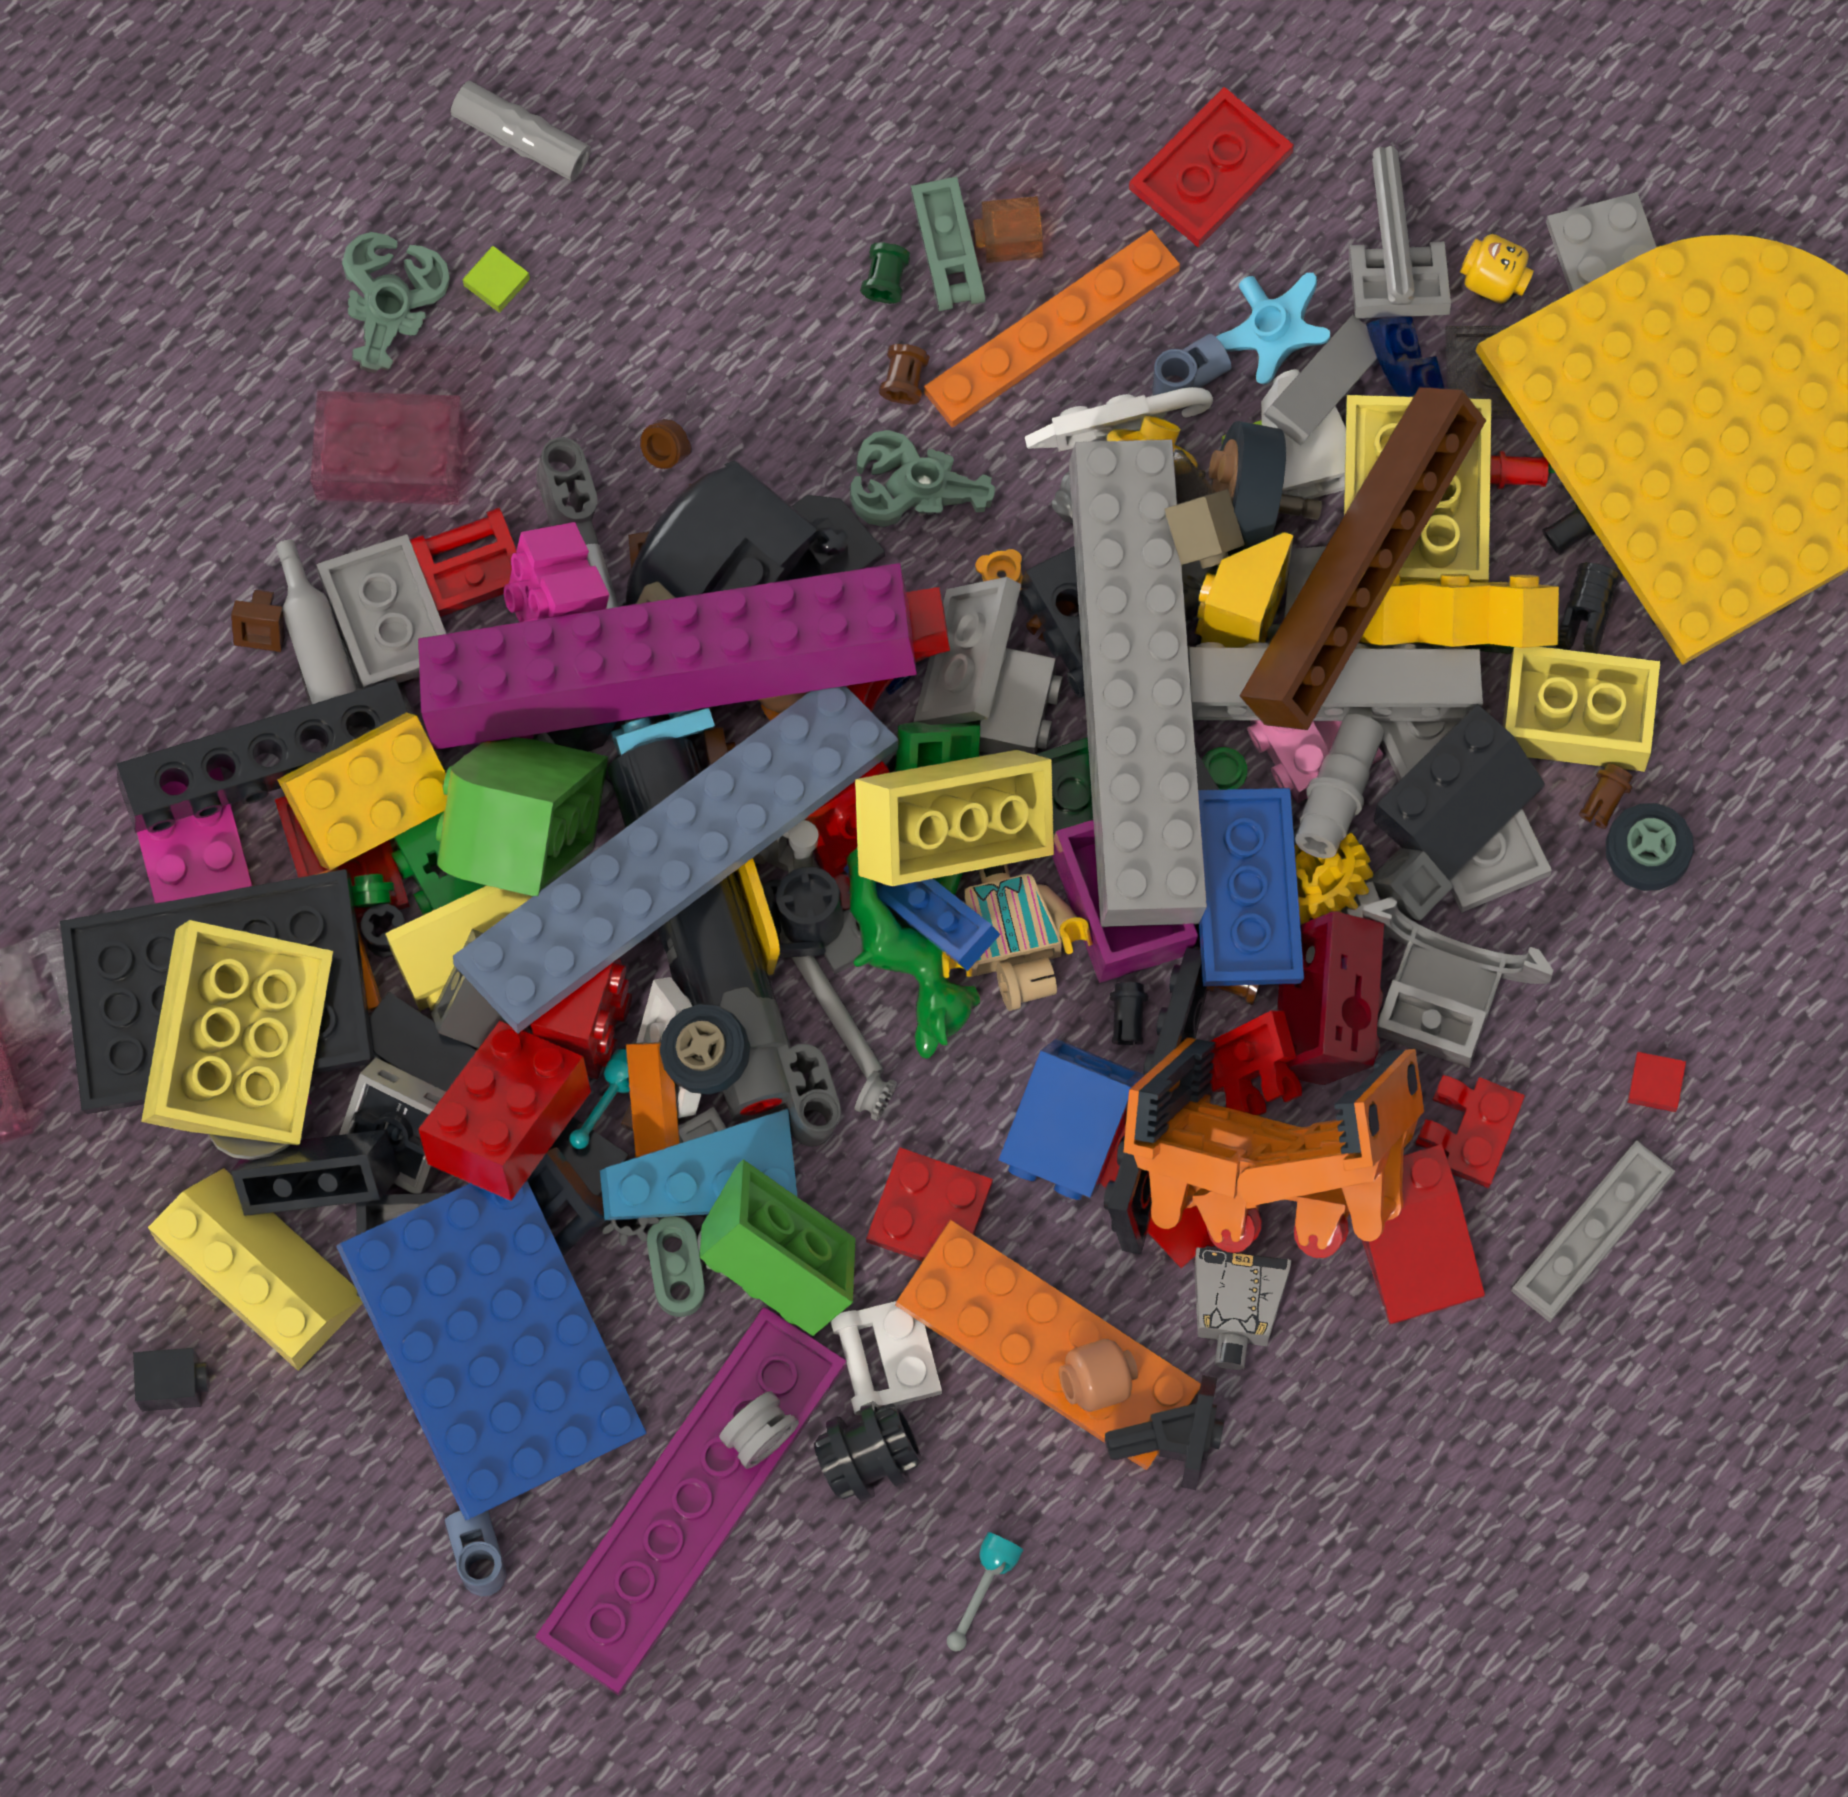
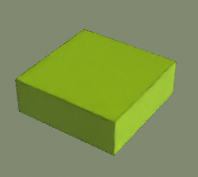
(496, 279)

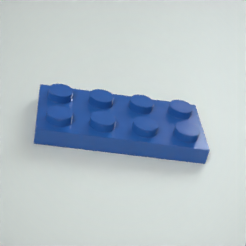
(1250, 888)

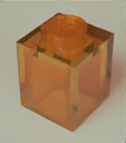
(1010, 229)

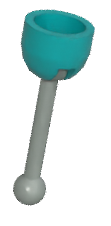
(997, 1557)

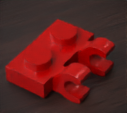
(1254, 1051)
(1484, 1129)

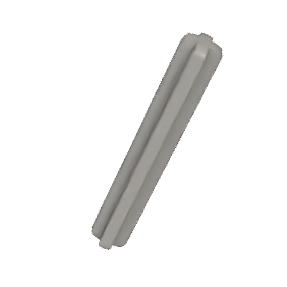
(1393, 225)

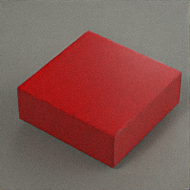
(1656, 1082)

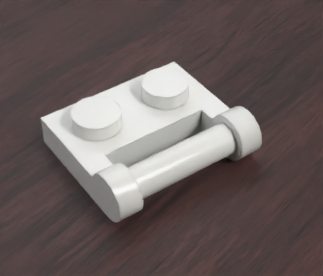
(902, 1350)

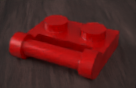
(472, 575)

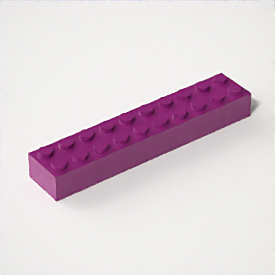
(666, 656)

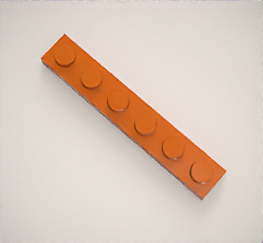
(1051, 328)

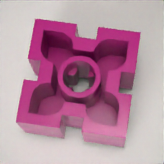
(553, 575)

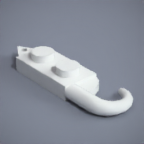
(1120, 412)

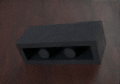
(318, 1173)

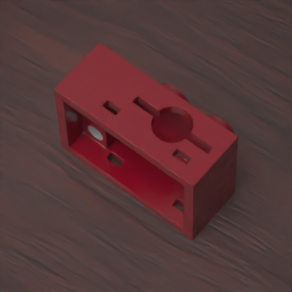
(1338, 1001)

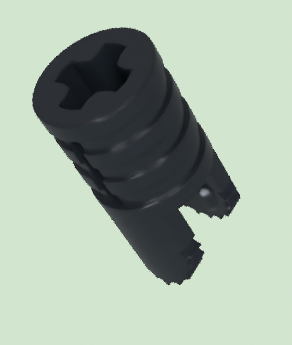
(1588, 602)

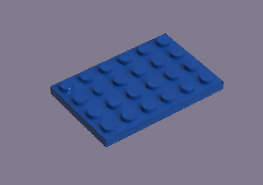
(491, 1343)

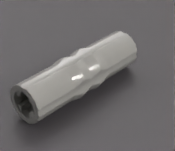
(520, 130)

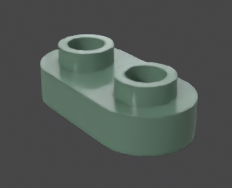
(677, 1267)

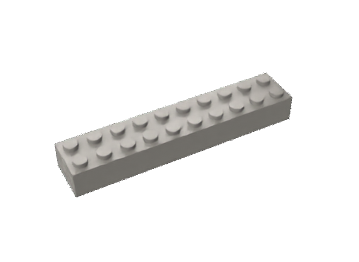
(1136, 685)

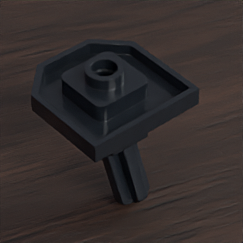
(841, 543)
(1175, 1434)

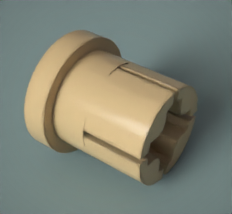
(1016, 981)

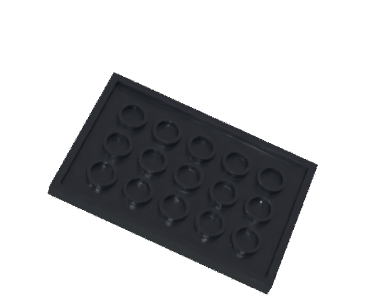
(123, 959)

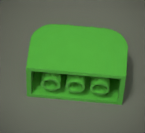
(519, 813)

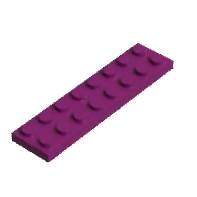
(685, 1507)

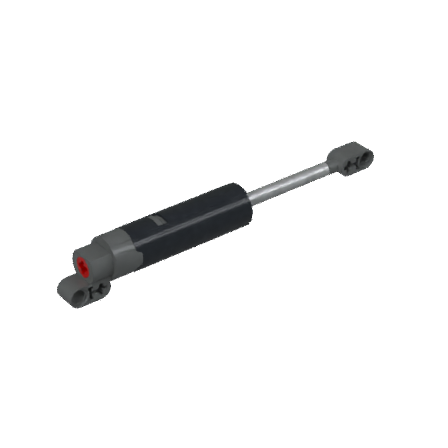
(712, 939)

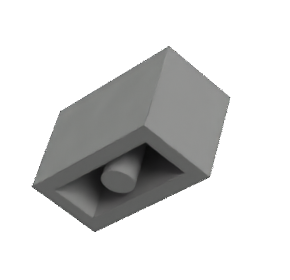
(1021, 703)

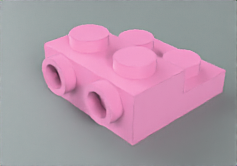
(1296, 752)

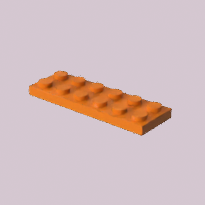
(1027, 1330)

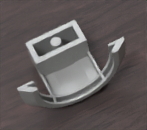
(1444, 986)

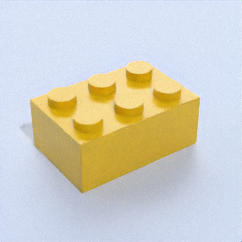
(367, 790)

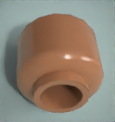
(1098, 1375)

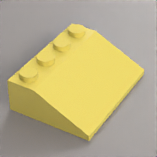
(1460, 525)
(237, 1034)

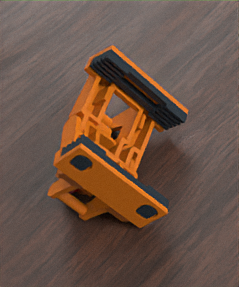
(1241, 1160)

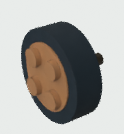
(1253, 472)

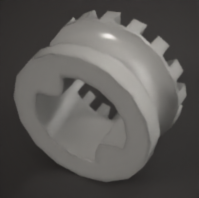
(874, 1095)

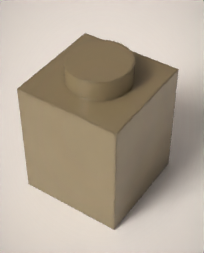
(1205, 528)

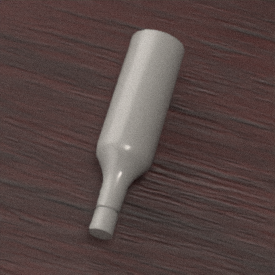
(313, 632)

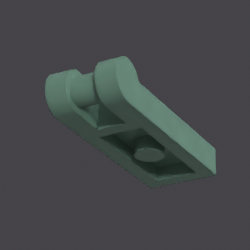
(947, 242)

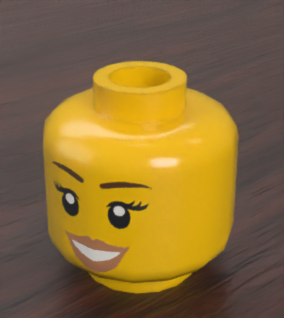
(1496, 268)

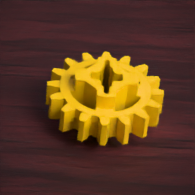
(1331, 882)

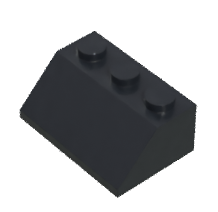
(1460, 793)

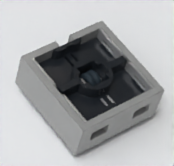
(400, 1104)

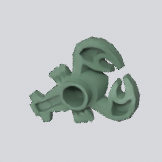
(387, 297)
(917, 483)

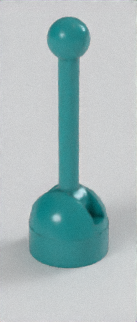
(617, 1075)

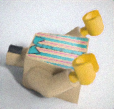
(1026, 917)

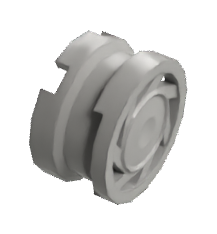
(758, 1429)

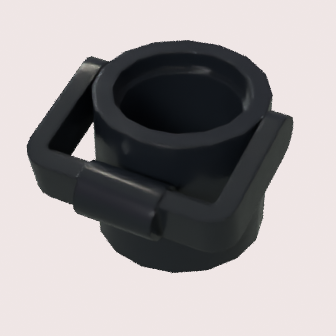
(807, 909)

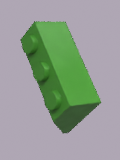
(779, 1249)

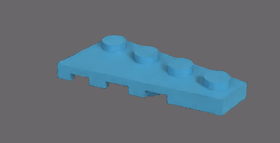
(693, 1173)

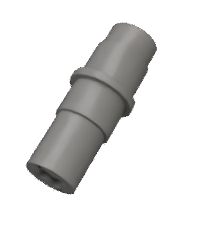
(1339, 786)

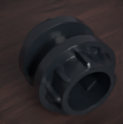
(867, 1451)

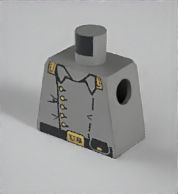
(1237, 1301)

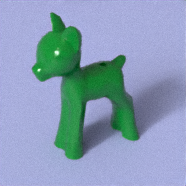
(940, 1005)

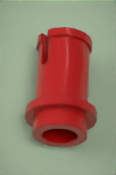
(1518, 470)

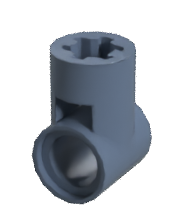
(1195, 364)
(468, 1531)

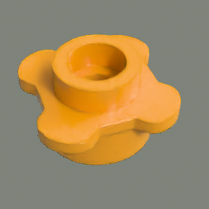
(1006, 561)

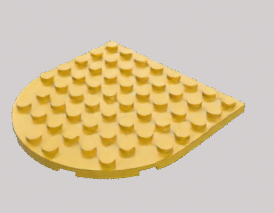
(1697, 425)

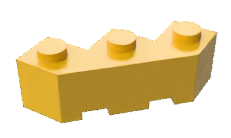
(1467, 613)

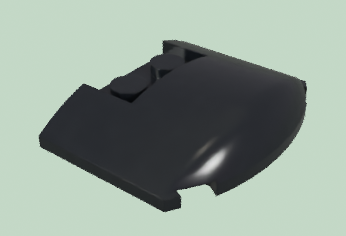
(721, 537)

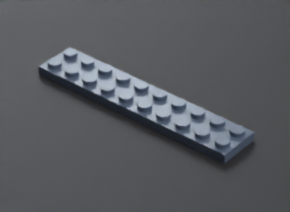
(674, 854)

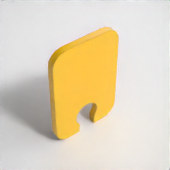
(759, 914)

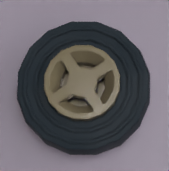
(692, 1035)

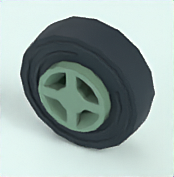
(1654, 830)

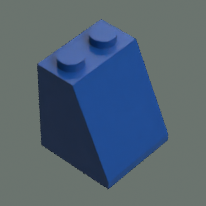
(1069, 1119)

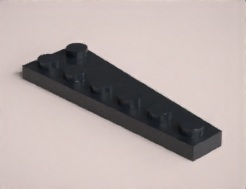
(1130, 1194)

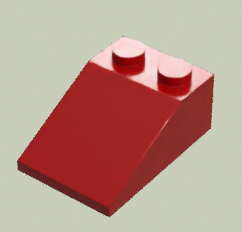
(1425, 1251)

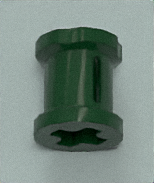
(885, 273)

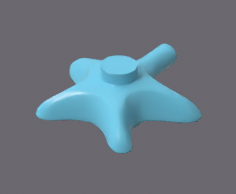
(1275, 325)

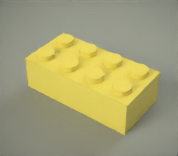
(954, 817)

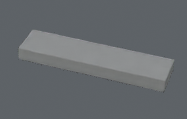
(1323, 381)
(1593, 1231)

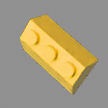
(1244, 594)

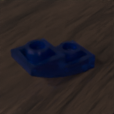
(1401, 357)

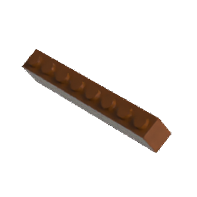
(1363, 558)

